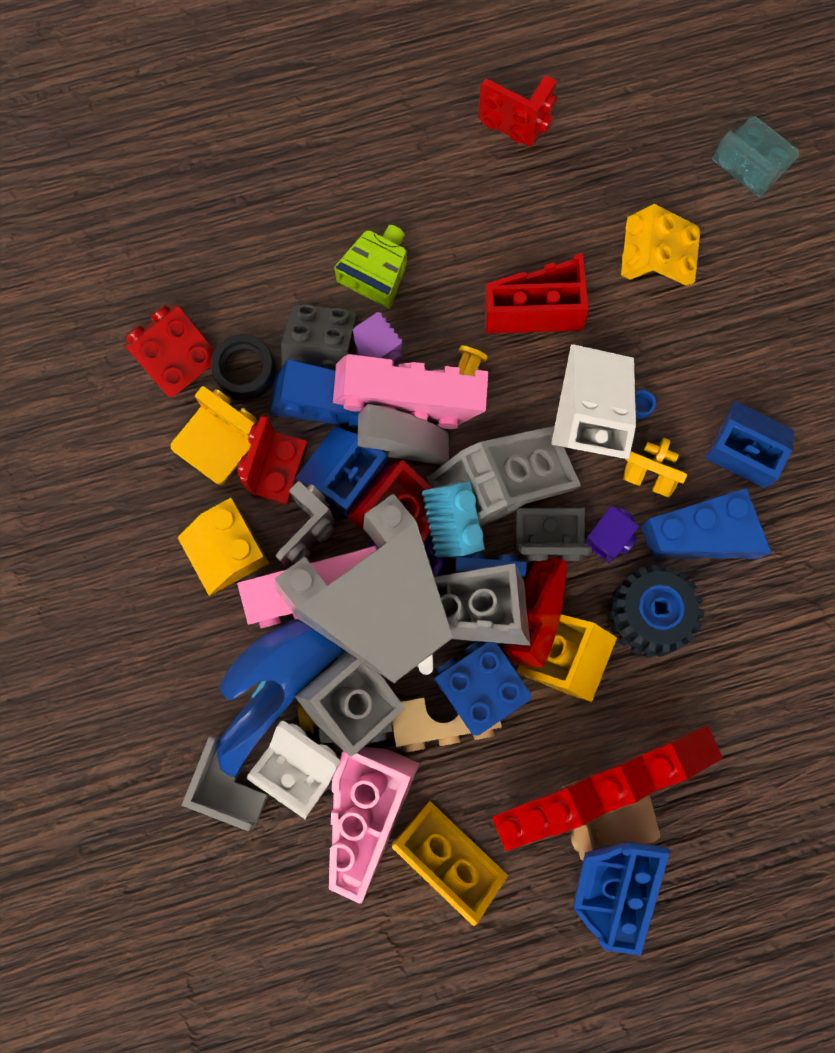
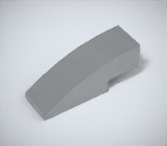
(402, 435)

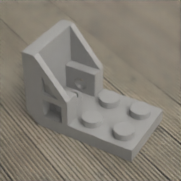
(510, 472)

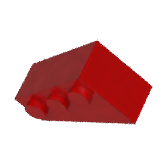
(538, 300)

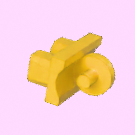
(667, 476)

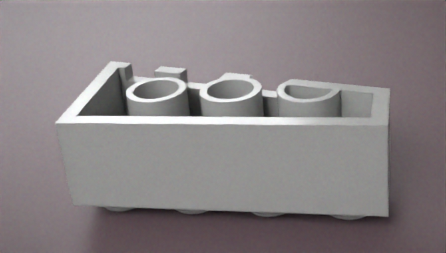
(486, 605)

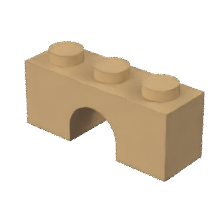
(416, 727)

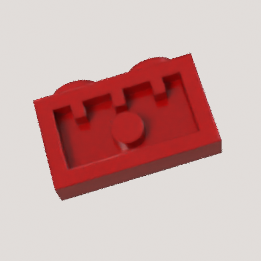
(271, 463)

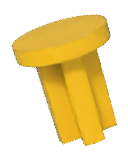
(470, 360)

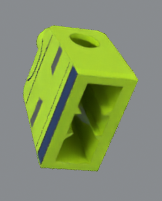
(374, 265)

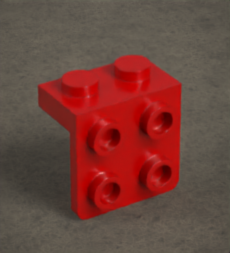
(516, 115)
(170, 349)

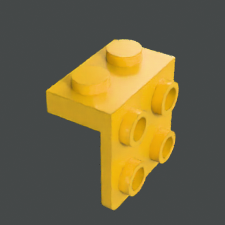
(661, 244)
(215, 436)

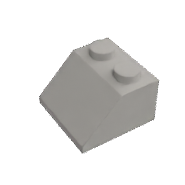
(350, 703)

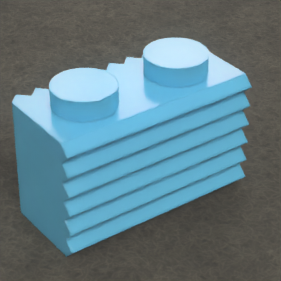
(453, 520)

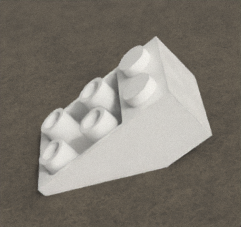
(597, 403)

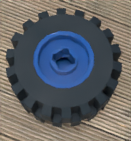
(655, 611)

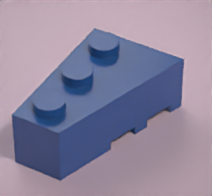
(710, 529)

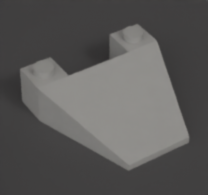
(381, 607)

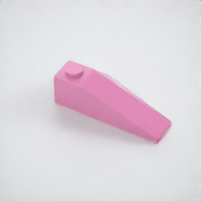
(365, 808)

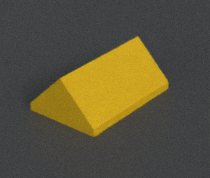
(450, 862)

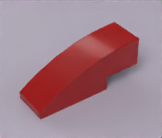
(544, 605)

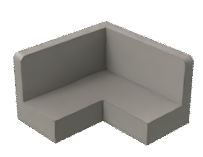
(220, 795)

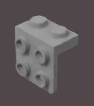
(316, 528)

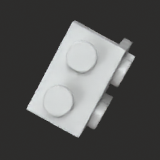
(295, 769)

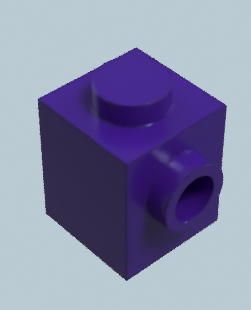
(613, 534)

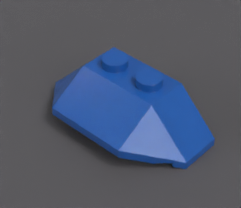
(620, 893)

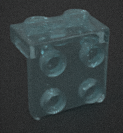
(755, 155)

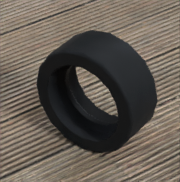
(237, 344)

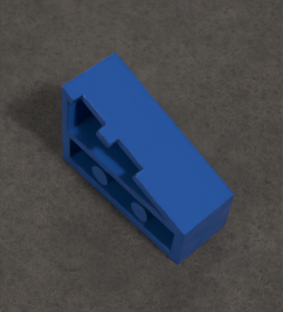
(307, 394)

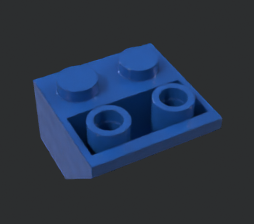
(751, 445)
(342, 469)

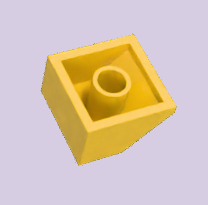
(222, 547)
(575, 659)

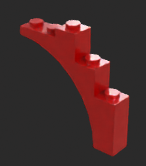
(608, 790)

